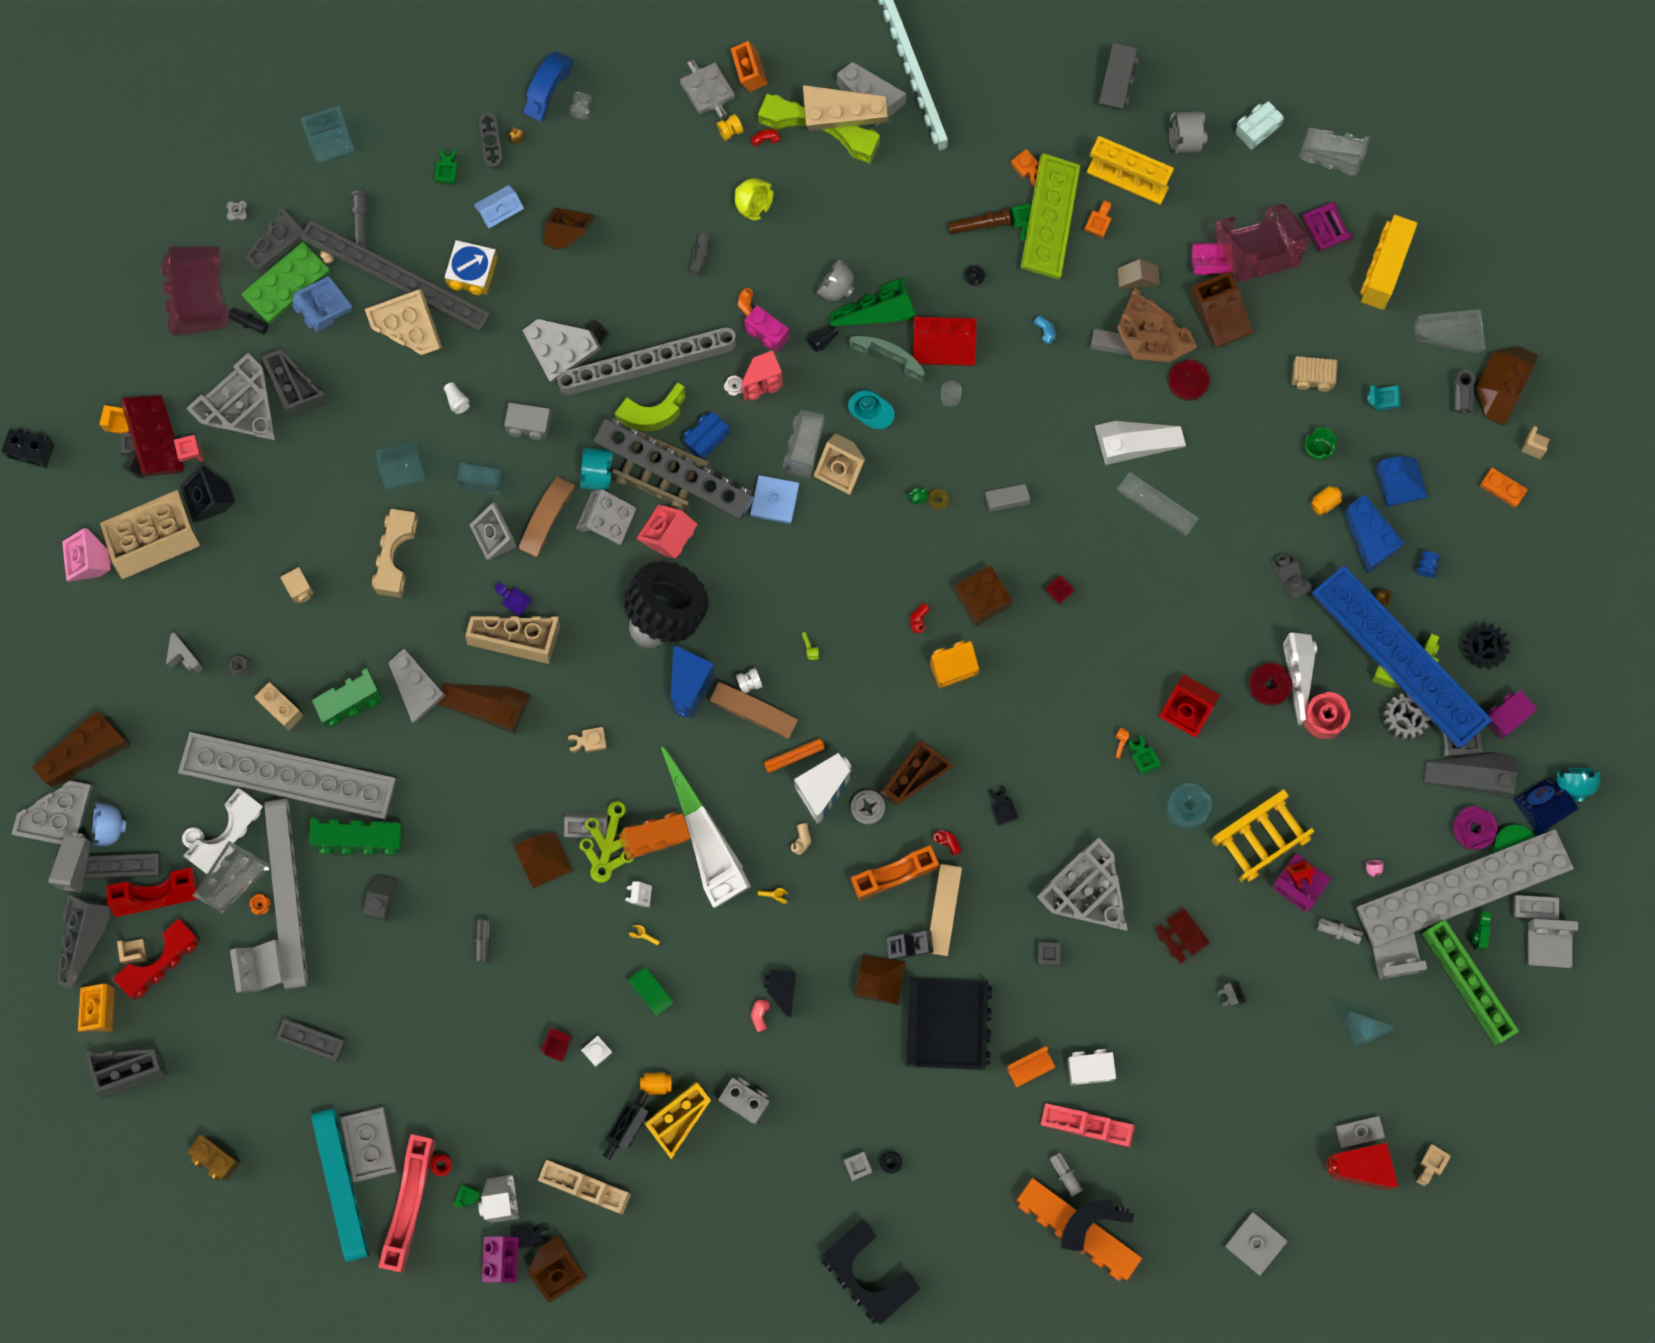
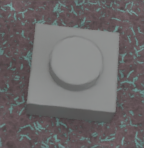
(858, 1166)

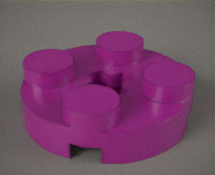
(1480, 817)

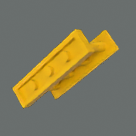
(1129, 170)
(1261, 815)

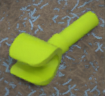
(812, 652)

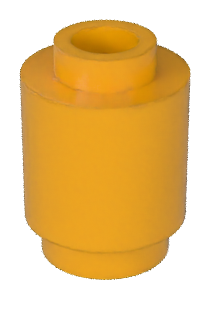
(1326, 500)
(656, 1083)

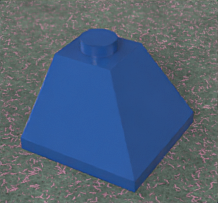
(1400, 480)

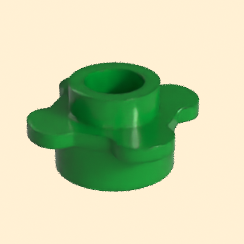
(919, 495)

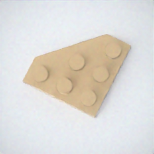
(406, 322)

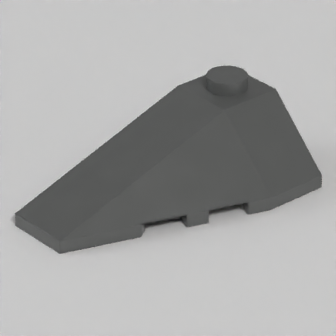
(85, 925)

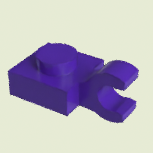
(514, 601)

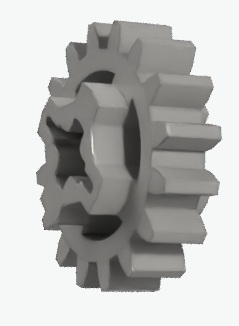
(1408, 725)

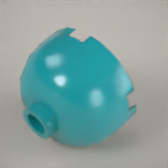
(1579, 782)

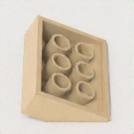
(149, 534)

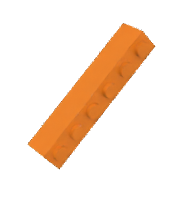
(1098, 1243)

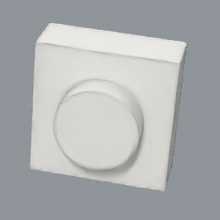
(596, 1051)

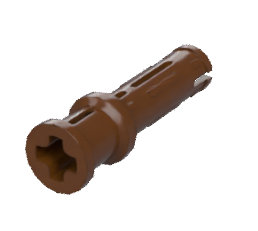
(989, 220)

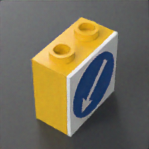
(471, 268)

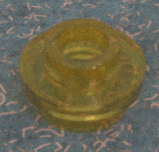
(938, 493)

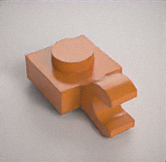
(1099, 222)

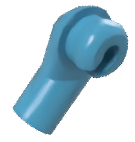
(1048, 328)

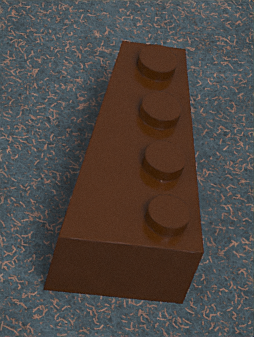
(80, 750)

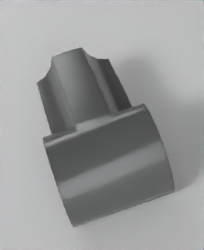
(1464, 393)

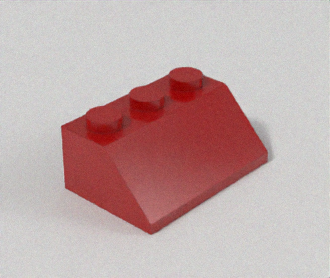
(944, 341)

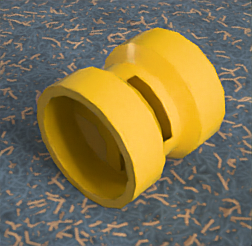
(729, 127)

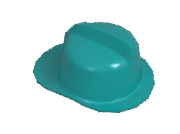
(871, 409)

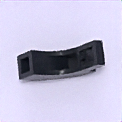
(1076, 1227)

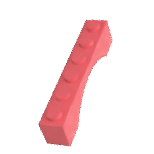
(404, 1221)

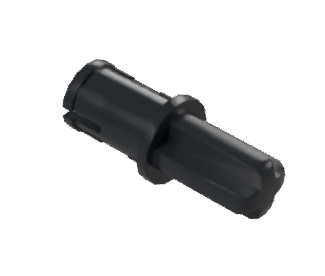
(248, 320)

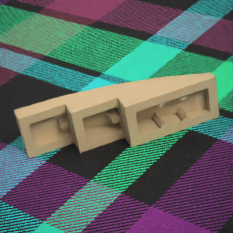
(944, 907)
(584, 1187)

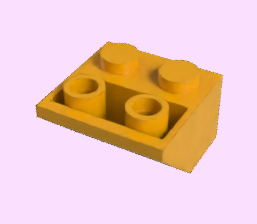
(954, 664)

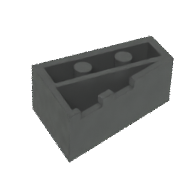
(1118, 77)
(291, 386)

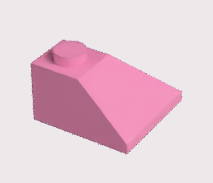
(85, 556)

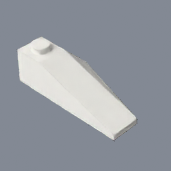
(1133, 440)

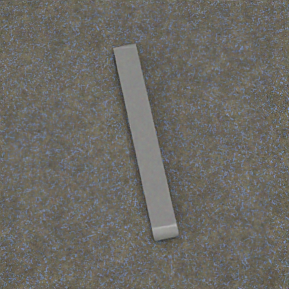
(654, 353)
(286, 893)

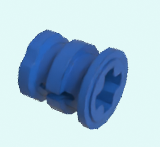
(1428, 564)

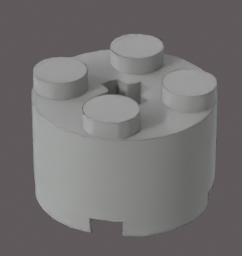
(1187, 132)

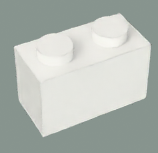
(1091, 1068)

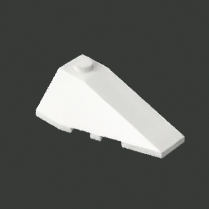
(1300, 657)

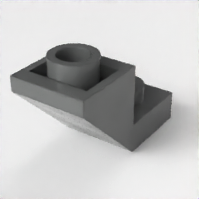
(1290, 576)

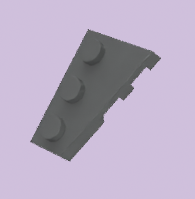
(278, 239)

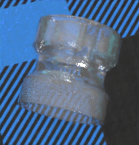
(580, 106)
(951, 393)

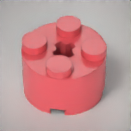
(1338, 715)

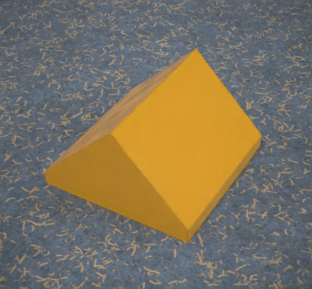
(96, 1008)

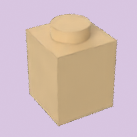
(297, 586)

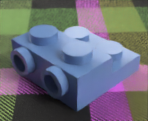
(321, 304)

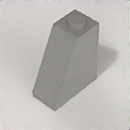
(71, 863)

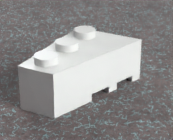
(499, 1200)

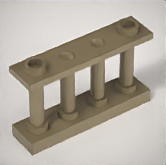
(677, 502)

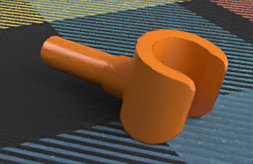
(1122, 735)

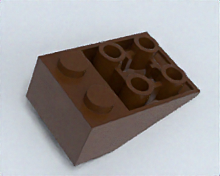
(1221, 309)

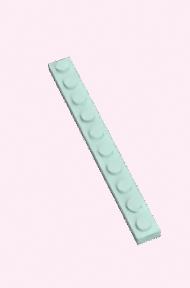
(911, 67)

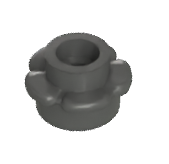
(233, 665)

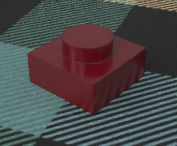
(1059, 590)

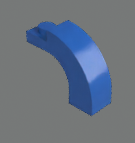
(547, 78)

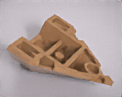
(1151, 331)

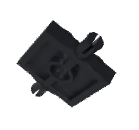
(624, 1129)

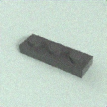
(310, 1040)

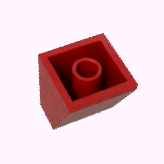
(1365, 1167)

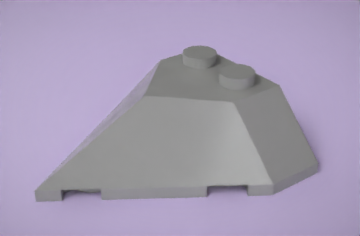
(238, 402)
(1087, 888)

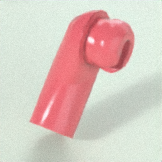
(757, 1014)

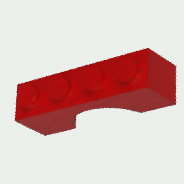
(130, 899)
(178, 941)

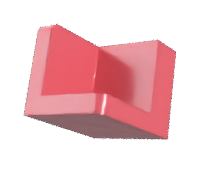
(188, 448)

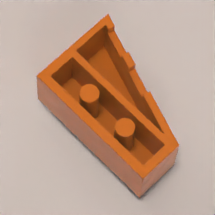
(654, 835)

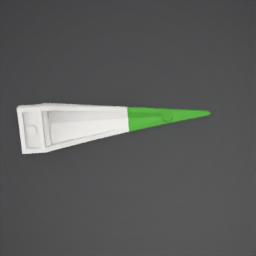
(717, 863)

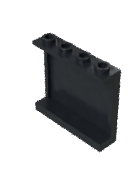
(948, 1024)

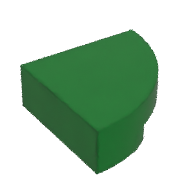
(466, 1197)

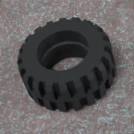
(655, 617)

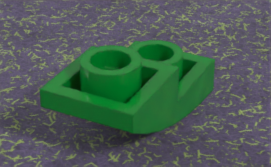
(650, 991)

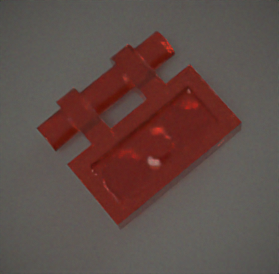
(1187, 932)

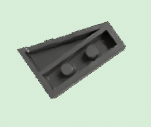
(124, 1071)

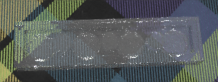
(1157, 504)

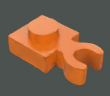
(1026, 165)

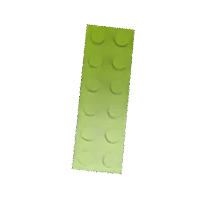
(1050, 216)

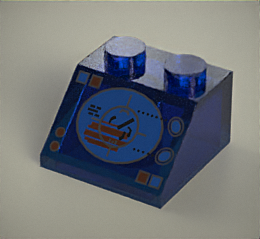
(1545, 805)

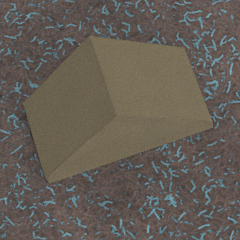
(1138, 274)

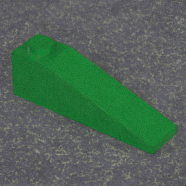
(887, 305)

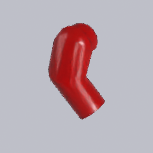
(765, 134)
(916, 618)
(947, 839)

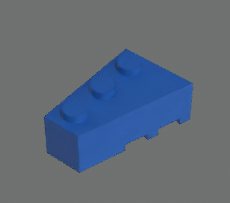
(1372, 533)

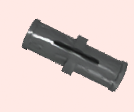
(700, 254)

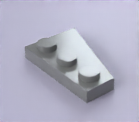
(415, 685)

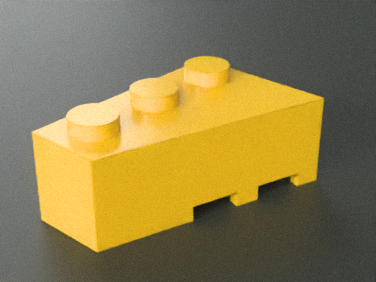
(677, 1118)

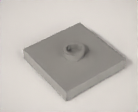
(1256, 1244)

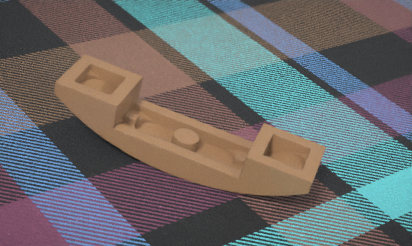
(545, 516)

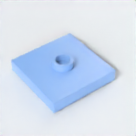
(774, 499)

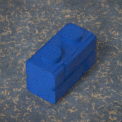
(706, 435)

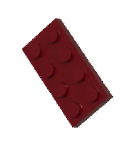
(152, 435)

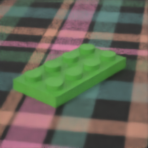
(276, 288)

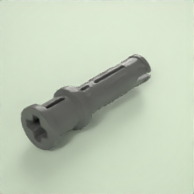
(360, 212)

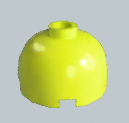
(753, 197)

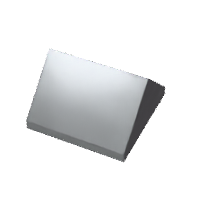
(492, 533)

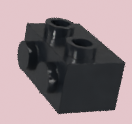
(28, 448)

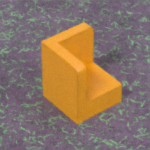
(113, 420)

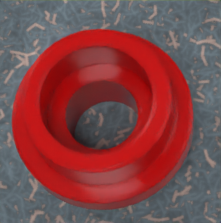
(447, 1165)

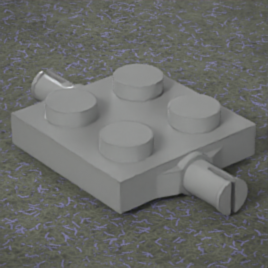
(707, 88)

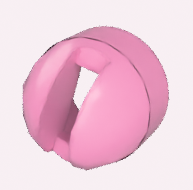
(1374, 867)

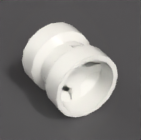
(749, 681)

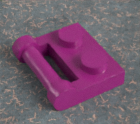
(1321, 229)

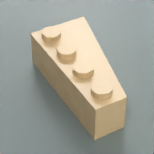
(839, 108)
(515, 636)

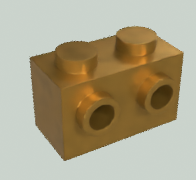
(213, 1157)

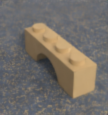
(400, 527)

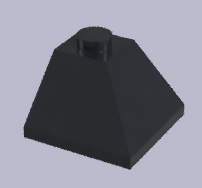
(206, 494)

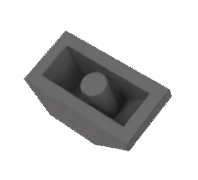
(380, 898)

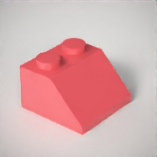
(667, 531)

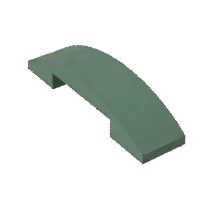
(864, 345)

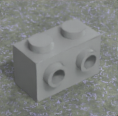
(527, 421)
(744, 1101)

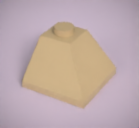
(840, 464)

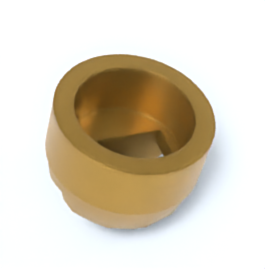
(515, 135)
(1383, 596)

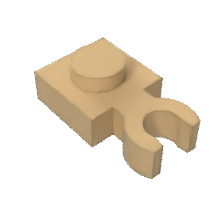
(592, 740)

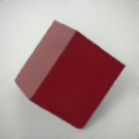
(556, 1045)

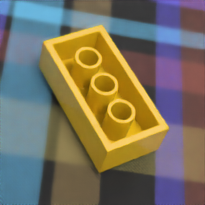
(1387, 261)

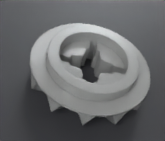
(871, 798)

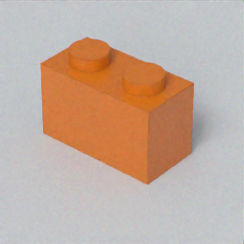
(749, 66)

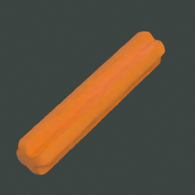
(794, 755)

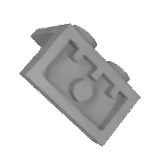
(606, 516)
(1550, 943)
(1398, 958)
(257, 967)

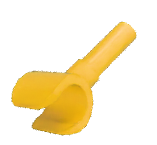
(777, 894)
(641, 934)

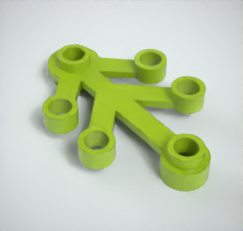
(606, 845)

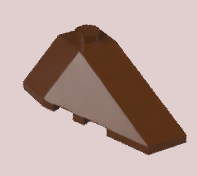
(492, 705)

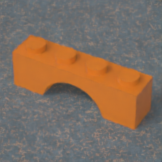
(884, 878)

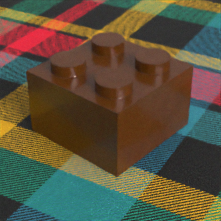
(983, 595)

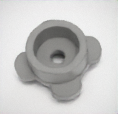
(237, 216)

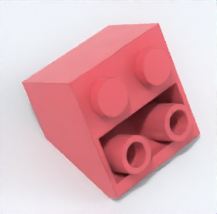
(762, 377)

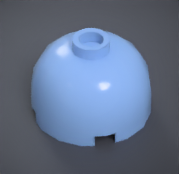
(107, 825)

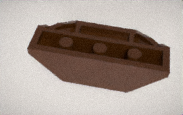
(1504, 381)

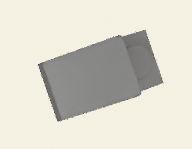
(178, 651)

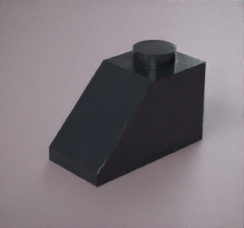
(781, 989)

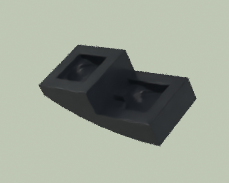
(910, 945)

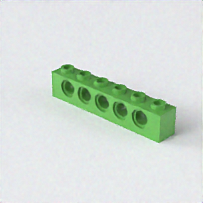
(1470, 982)

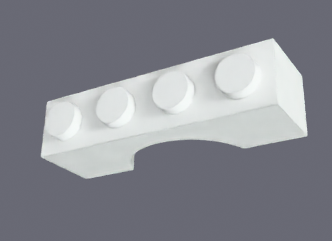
(241, 811)

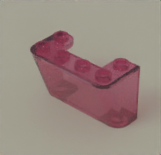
(1265, 247)
(193, 290)

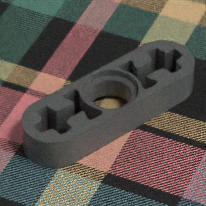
(486, 134)

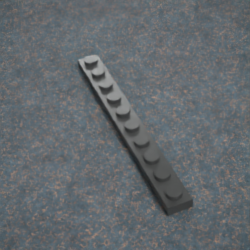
(394, 275)

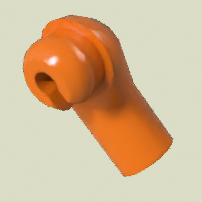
(744, 301)

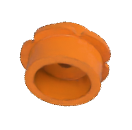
(259, 909)

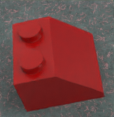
(1189, 705)

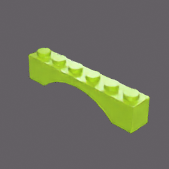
(781, 114)

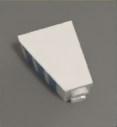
(823, 785)

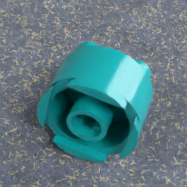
(594, 469)

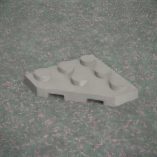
(560, 346)
(54, 814)

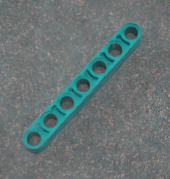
(340, 1185)

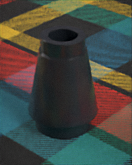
(821, 339)

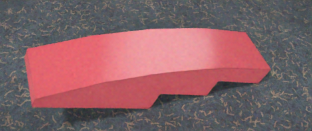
(1087, 1125)

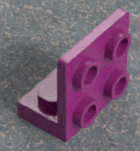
(1305, 896)

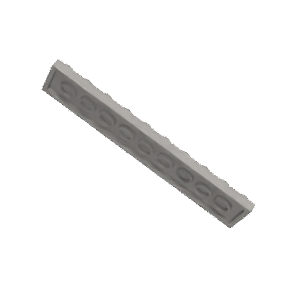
(287, 776)
(1464, 888)

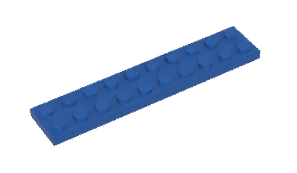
(1401, 657)

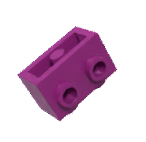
(1511, 714)
(500, 1259)

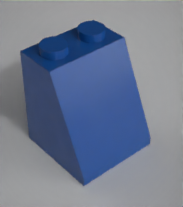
(689, 681)

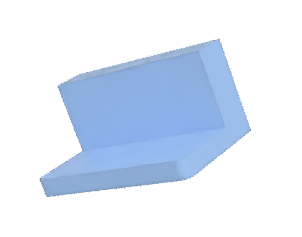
(499, 206)

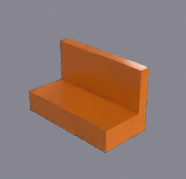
(1030, 1067)

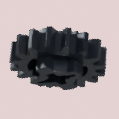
(1493, 651)

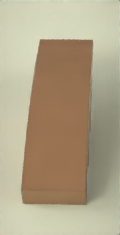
(753, 710)

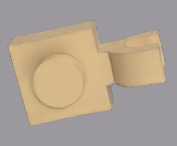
(1434, 1162)

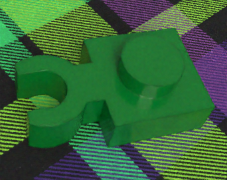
(447, 169)
(1020, 218)
(1144, 758)
(1481, 936)

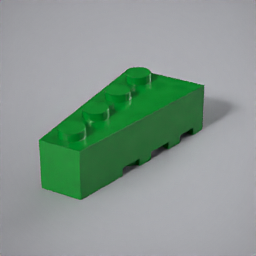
(356, 837)

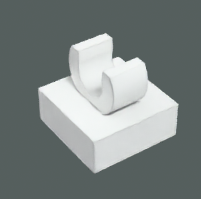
(640, 894)

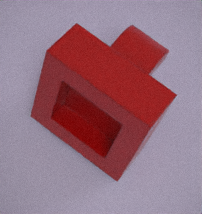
(1300, 871)

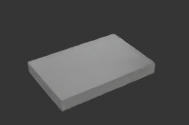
(368, 1144)

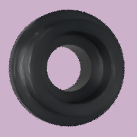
(974, 270)
(890, 1155)

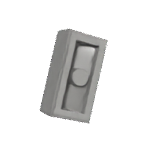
(1108, 342)
(1007, 498)
(575, 824)

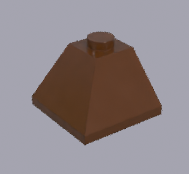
(565, 227)
(542, 858)
(880, 980)
(555, 1269)

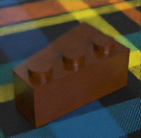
(915, 772)

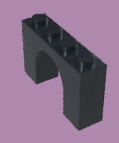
(841, 1258)

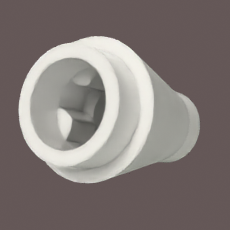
(457, 400)

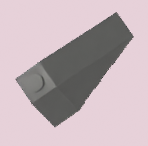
(1483, 774)

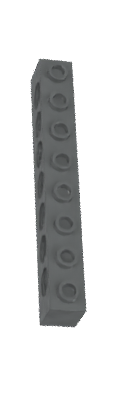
(607, 435)

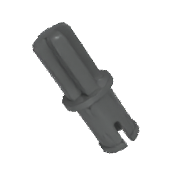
(482, 940)

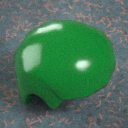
(1321, 443)

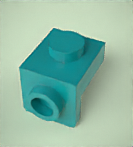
(1384, 398)

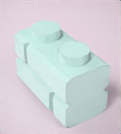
(1259, 124)

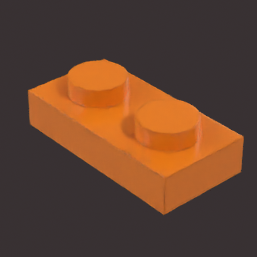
(1503, 487)

